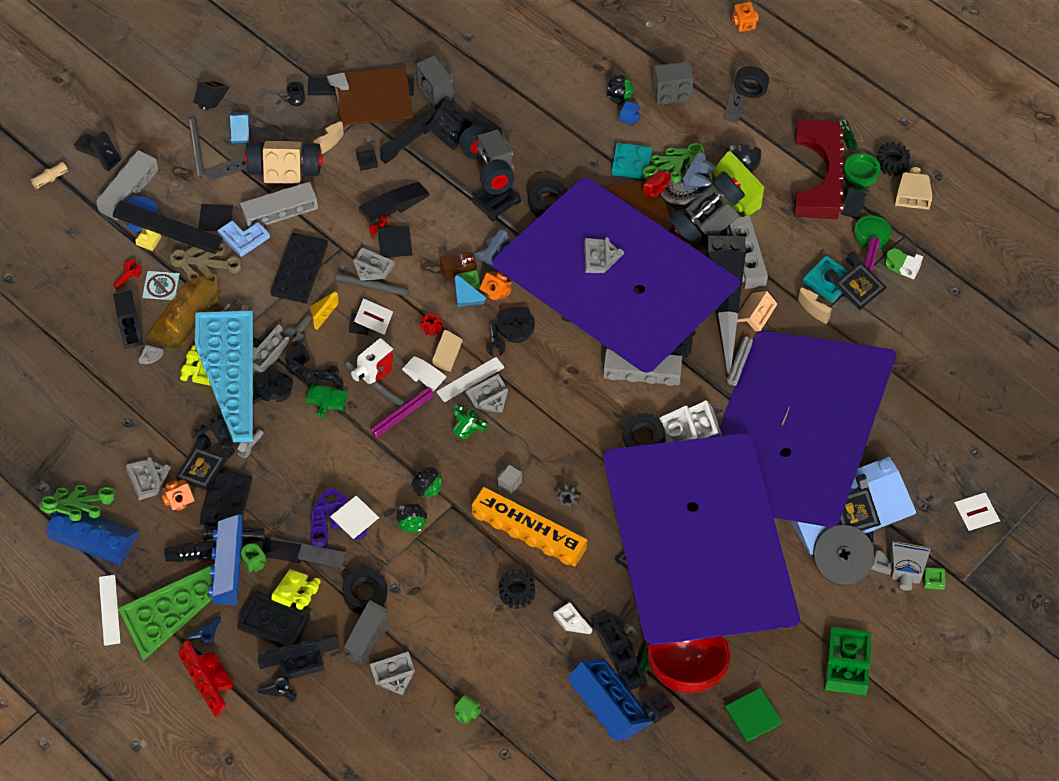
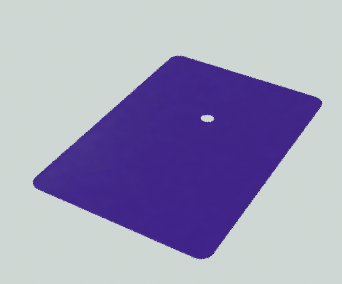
(642, 327)
(832, 408)
(703, 568)

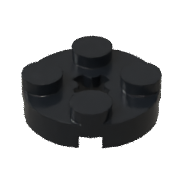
(513, 315)
(281, 389)

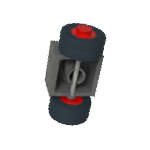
(493, 156)
(710, 210)

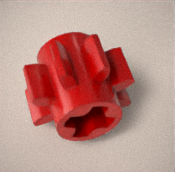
(431, 324)

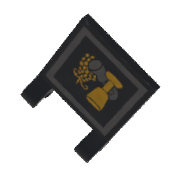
(857, 284)
(204, 465)
(860, 508)

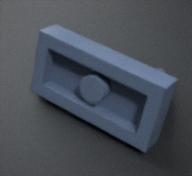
(694, 176)
(496, 245)

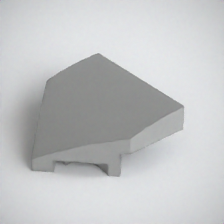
(600, 255)
(371, 265)
(488, 395)
(147, 477)
(393, 672)

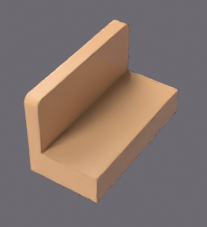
(757, 310)

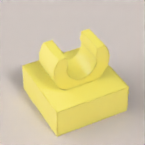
(148, 239)

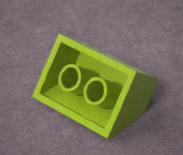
(749, 184)

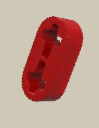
(657, 183)

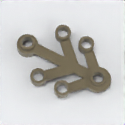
(203, 262)

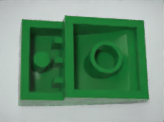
(848, 661)

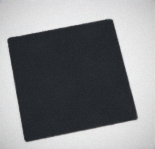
(214, 216)
(395, 241)

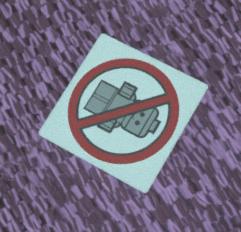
(160, 285)

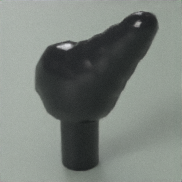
(329, 374)
(278, 688)

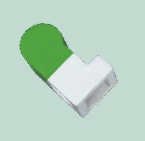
(903, 263)

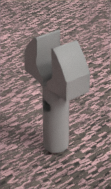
(245, 447)

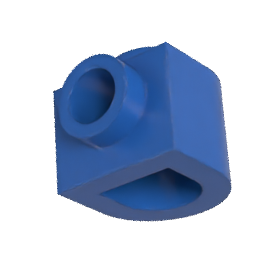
(630, 113)

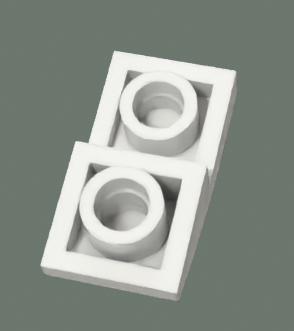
(421, 370)

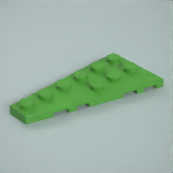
(163, 612)

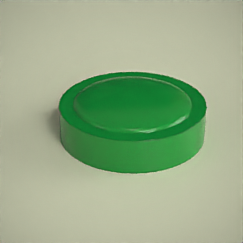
(861, 169)
(870, 227)

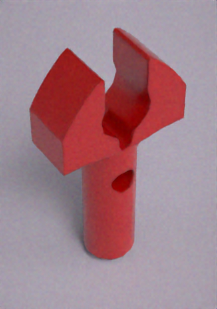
(373, 228)
(129, 272)

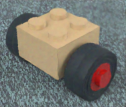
(283, 160)

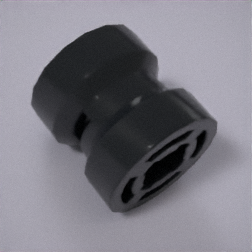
(295, 93)

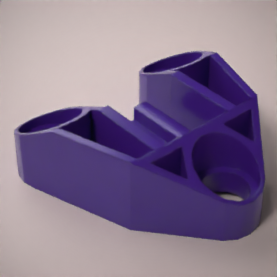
(325, 508)

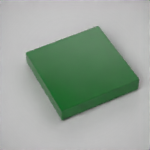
(753, 715)

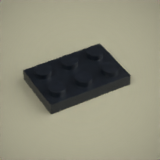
(226, 497)
(273, 621)

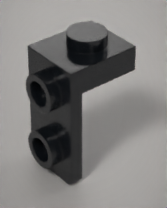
(295, 362)

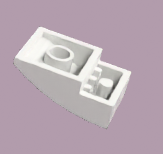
(691, 423)

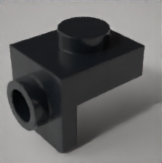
(657, 707)

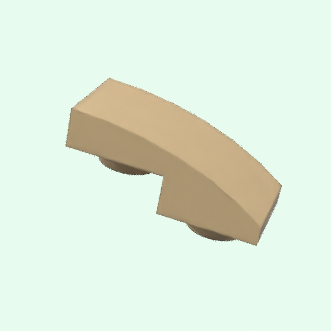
(333, 135)
(808, 300)

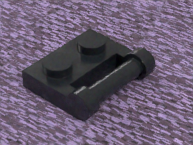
(486, 201)

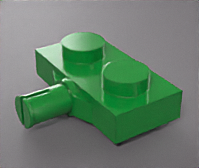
(327, 398)

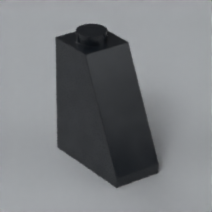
(127, 319)

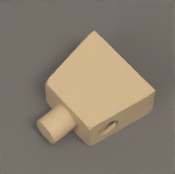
(914, 190)

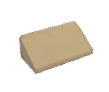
(447, 351)

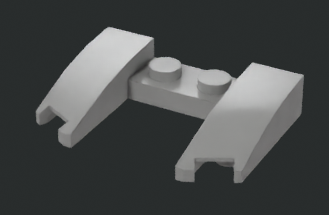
(268, 350)

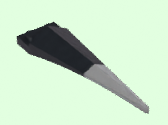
(730, 254)

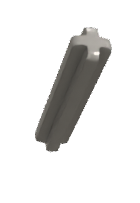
(739, 361)

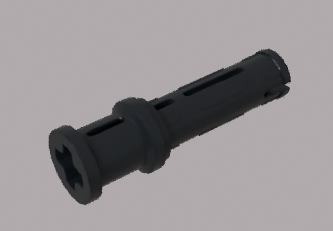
(248, 533)

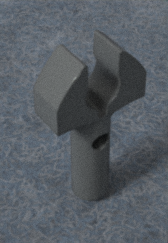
(298, 330)

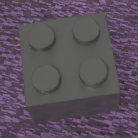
(434, 81)
(673, 83)

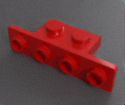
(208, 676)

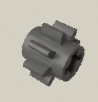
(564, 499)

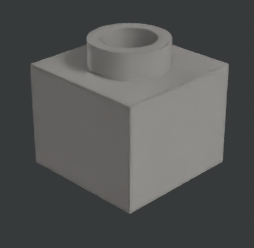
(509, 479)

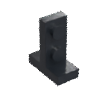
(99, 147)

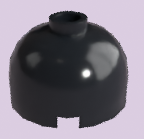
(748, 157)

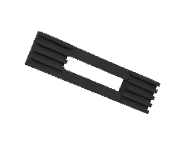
(391, 149)

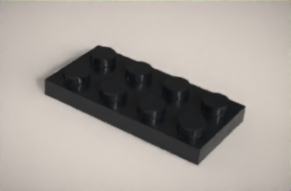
(299, 268)

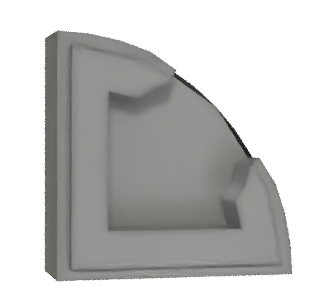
(339, 81)
(150, 354)
(881, 563)

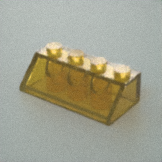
(179, 317)

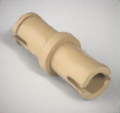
(49, 175)

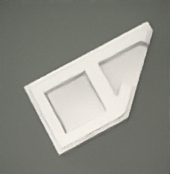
(571, 619)

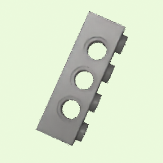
(757, 274)

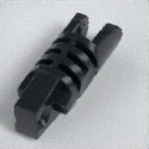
(189, 552)

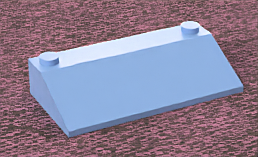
(888, 495)

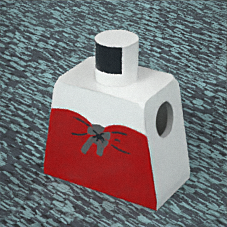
(374, 362)

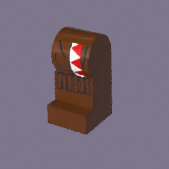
(458, 264)

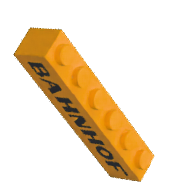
(529, 527)

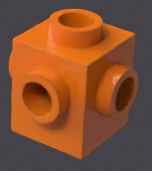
(744, 17)
(496, 285)
(177, 495)

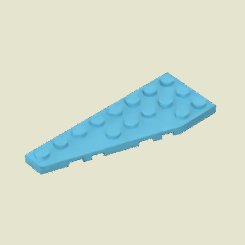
(226, 354)

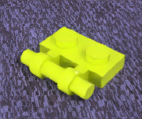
(198, 372)
(291, 586)

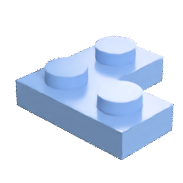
(242, 241)

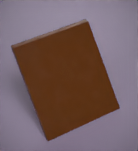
(374, 97)
(651, 207)

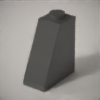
(366, 633)

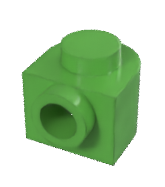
(253, 557)
(467, 709)

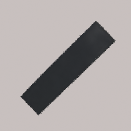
(394, 200)
(619, 651)

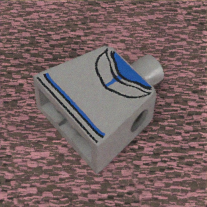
(908, 563)

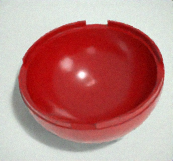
(690, 665)

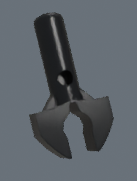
(495, 341)

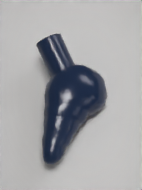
(206, 632)

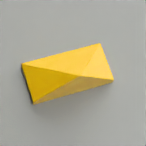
(323, 308)

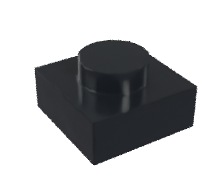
(366, 160)
(357, 328)

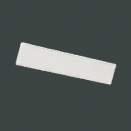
(470, 379)
(109, 610)

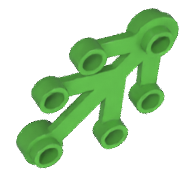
(672, 160)
(76, 500)

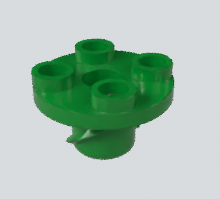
(467, 422)

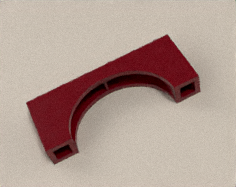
(823, 199)

